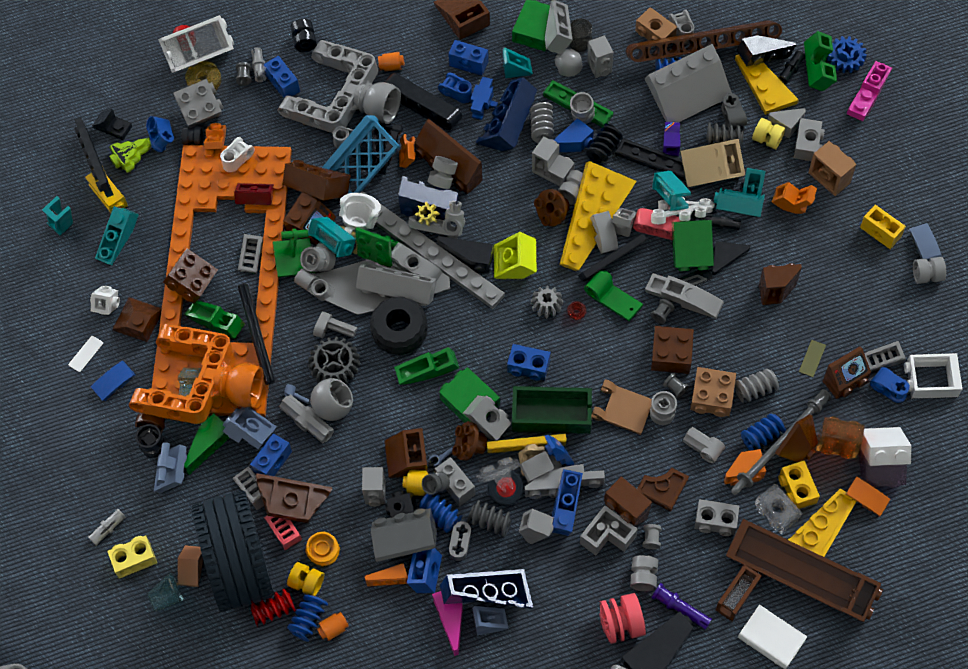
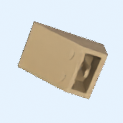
(713, 163)

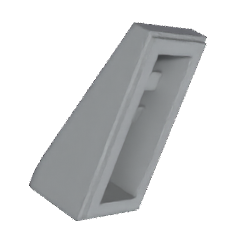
(246, 240)
(886, 349)
(255, 498)

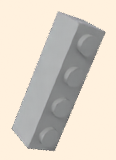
(395, 283)

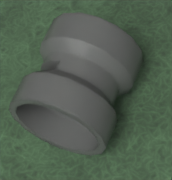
(435, 483)

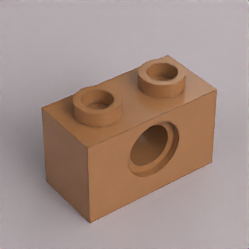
(653, 20)

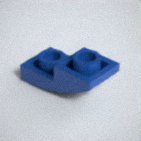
(113, 379)
(556, 449)

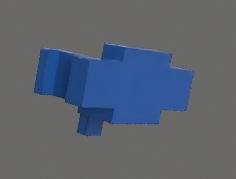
(482, 97)

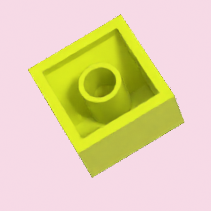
(515, 257)

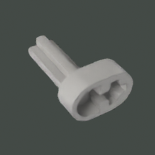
(327, 322)

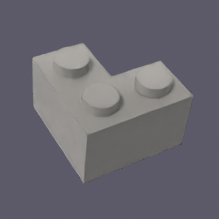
(548, 162)
(608, 527)

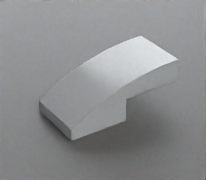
(606, 235)

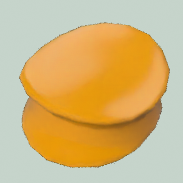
(322, 548)

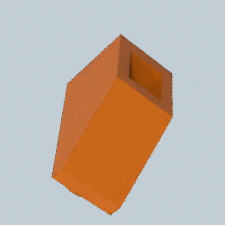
(743, 464)

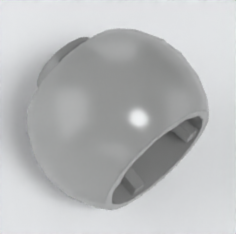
(331, 399)

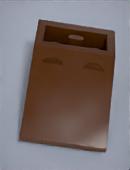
(464, 15)

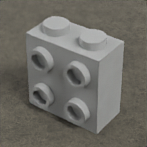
(198, 103)

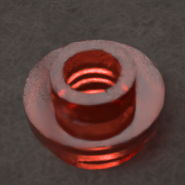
(576, 305)

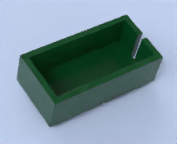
(552, 409)

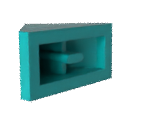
(515, 64)
(753, 181)

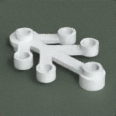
(701, 208)

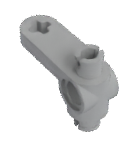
(443, 227)

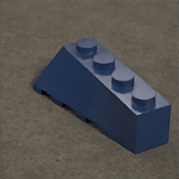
(509, 116)
(498, 587)

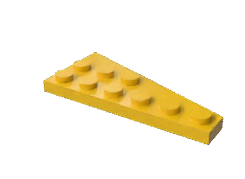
(599, 192)

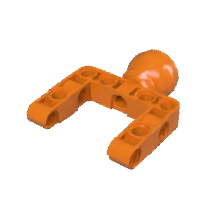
(240, 384)

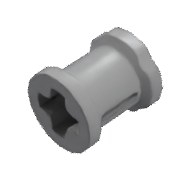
(652, 536)

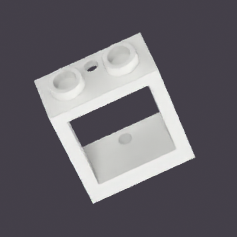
(934, 360)

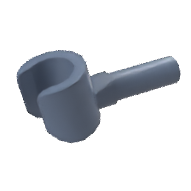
(290, 389)
(440, 458)

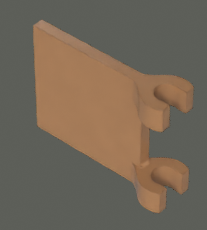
(624, 408)

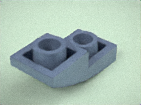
(925, 241)

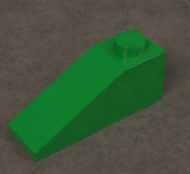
(206, 442)

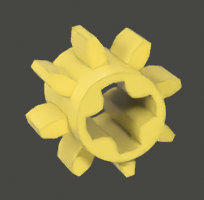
(423, 210)

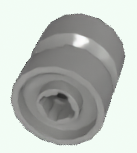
(582, 107)
(442, 172)
(571, 187)
(317, 259)
(925, 270)
(663, 408)
(644, 570)

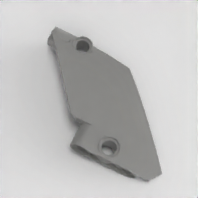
(341, 282)

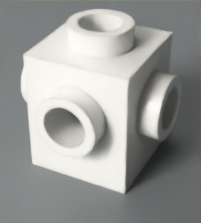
(104, 300)

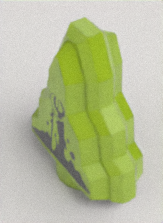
(128, 153)

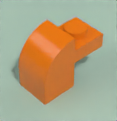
(792, 199)

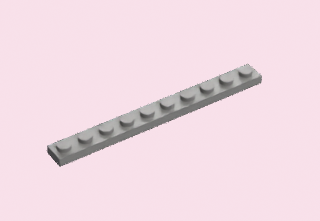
(438, 256)

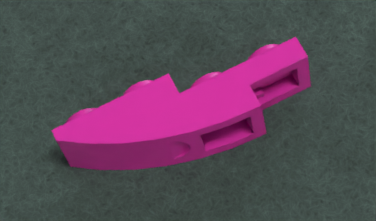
(869, 91)

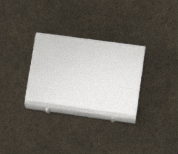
(772, 637)

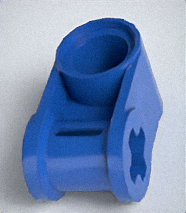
(455, 88)
(159, 133)
(889, 384)

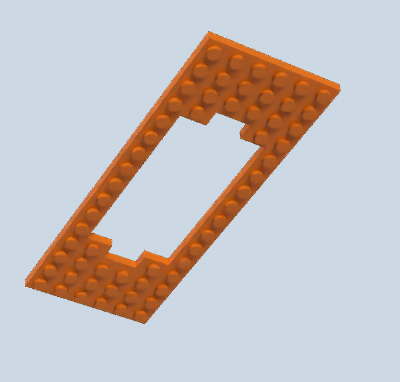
(199, 188)

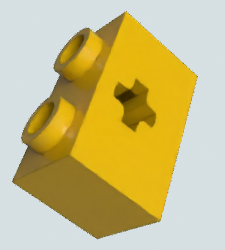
(882, 226)

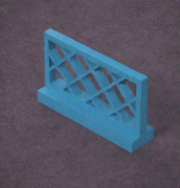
(353, 142)

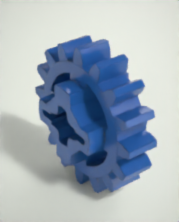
(846, 54)

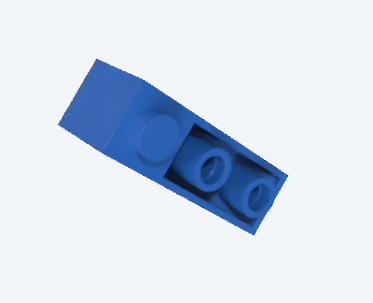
(566, 502)

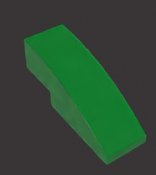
(215, 318)
(427, 366)

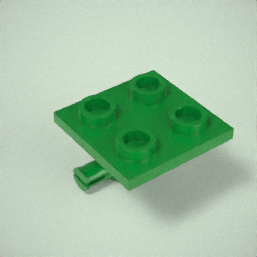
(374, 247)
(288, 252)

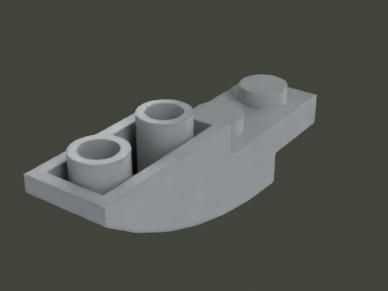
(686, 294)
(548, 483)

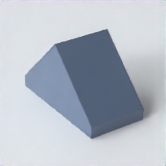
(489, 620)

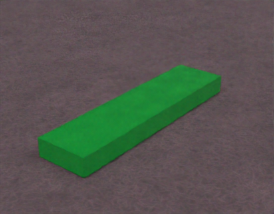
(563, 95)

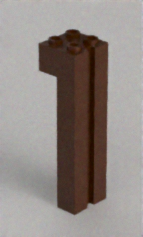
(805, 571)

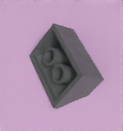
(403, 534)

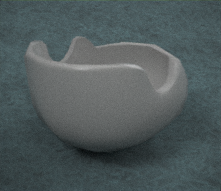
(568, 63)

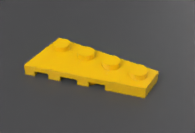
(766, 87)
(825, 524)

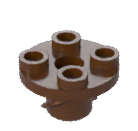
(551, 207)
(468, 441)

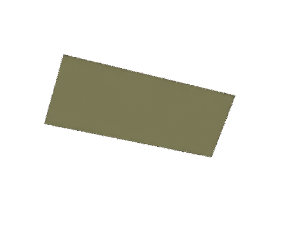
(812, 358)

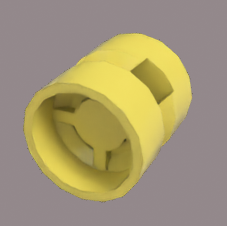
(768, 133)

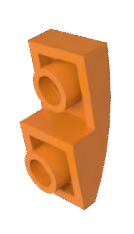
(215, 136)
(868, 496)

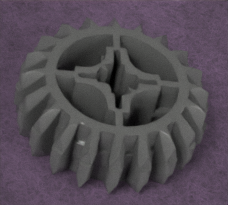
(334, 360)

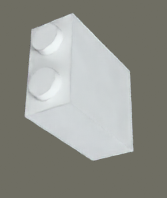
(886, 446)

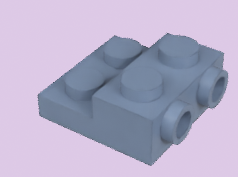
(248, 425)

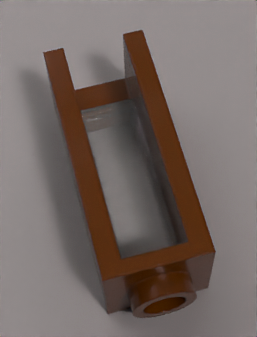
(738, 592)

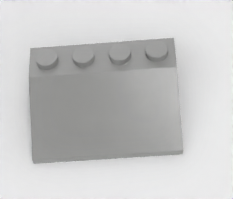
(689, 85)

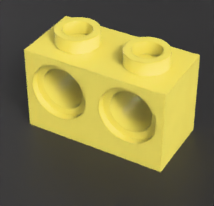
(133, 561)

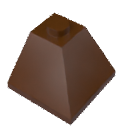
(137, 319)
(800, 441)

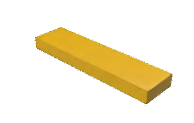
(519, 444)

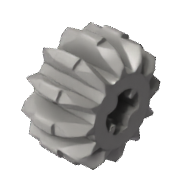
(547, 301)

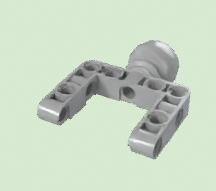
(357, 93)

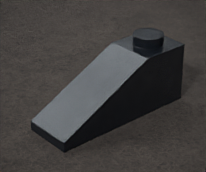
(473, 254)

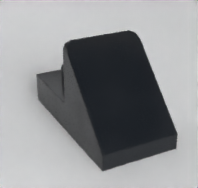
(112, 125)

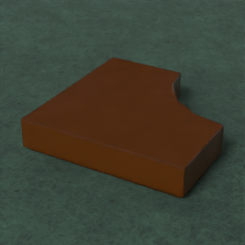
(664, 489)

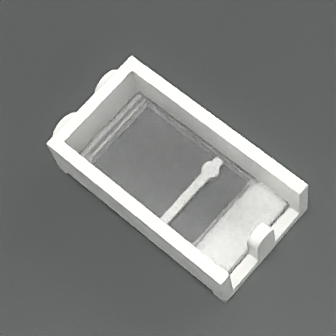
(196, 43)

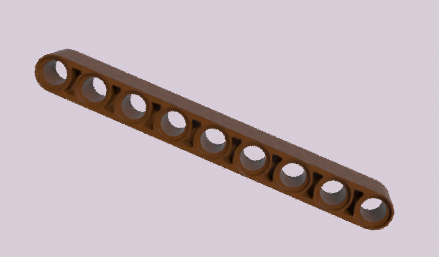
(696, 38)

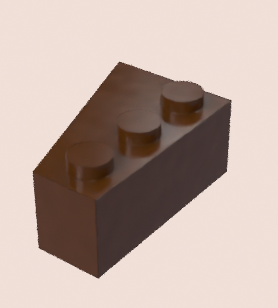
(315, 181)

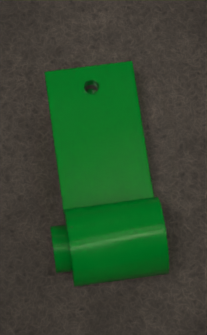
(603, 291)

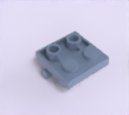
(170, 467)

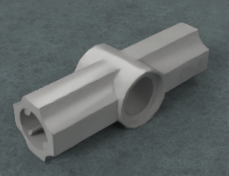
(306, 419)

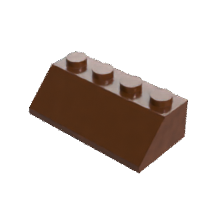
(435, 142)

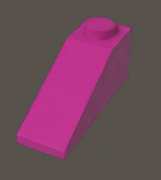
(451, 619)

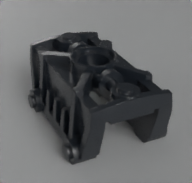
(394, 131)

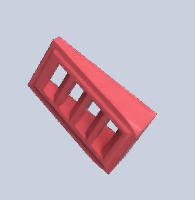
(289, 541)

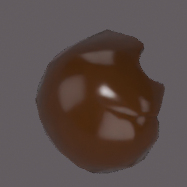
(143, 419)

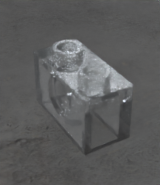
(777, 498)

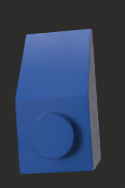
(575, 137)

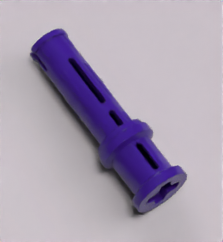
(673, 601)

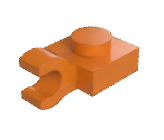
(407, 153)

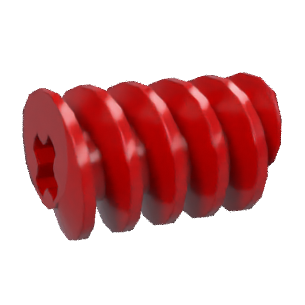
(272, 607)

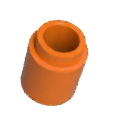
(391, 61)
(332, 626)

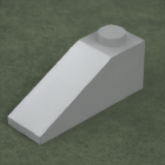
(558, 28)

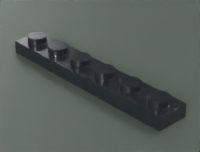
(94, 161)

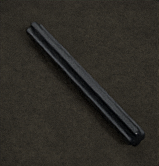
(256, 333)

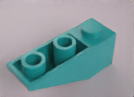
(116, 234)

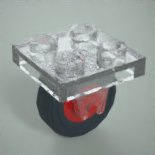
(503, 484)

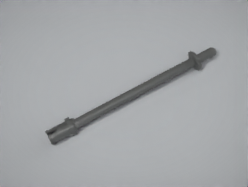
(745, 479)

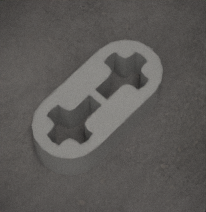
(464, 541)

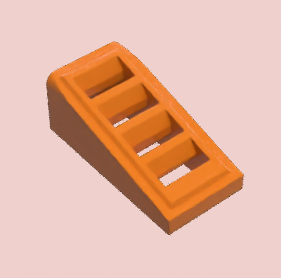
(390, 576)

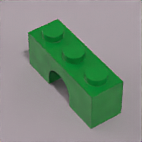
(820, 74)

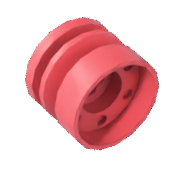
(622, 618)

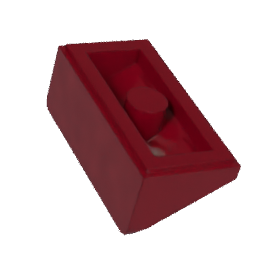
(254, 194)

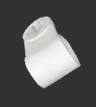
(238, 153)

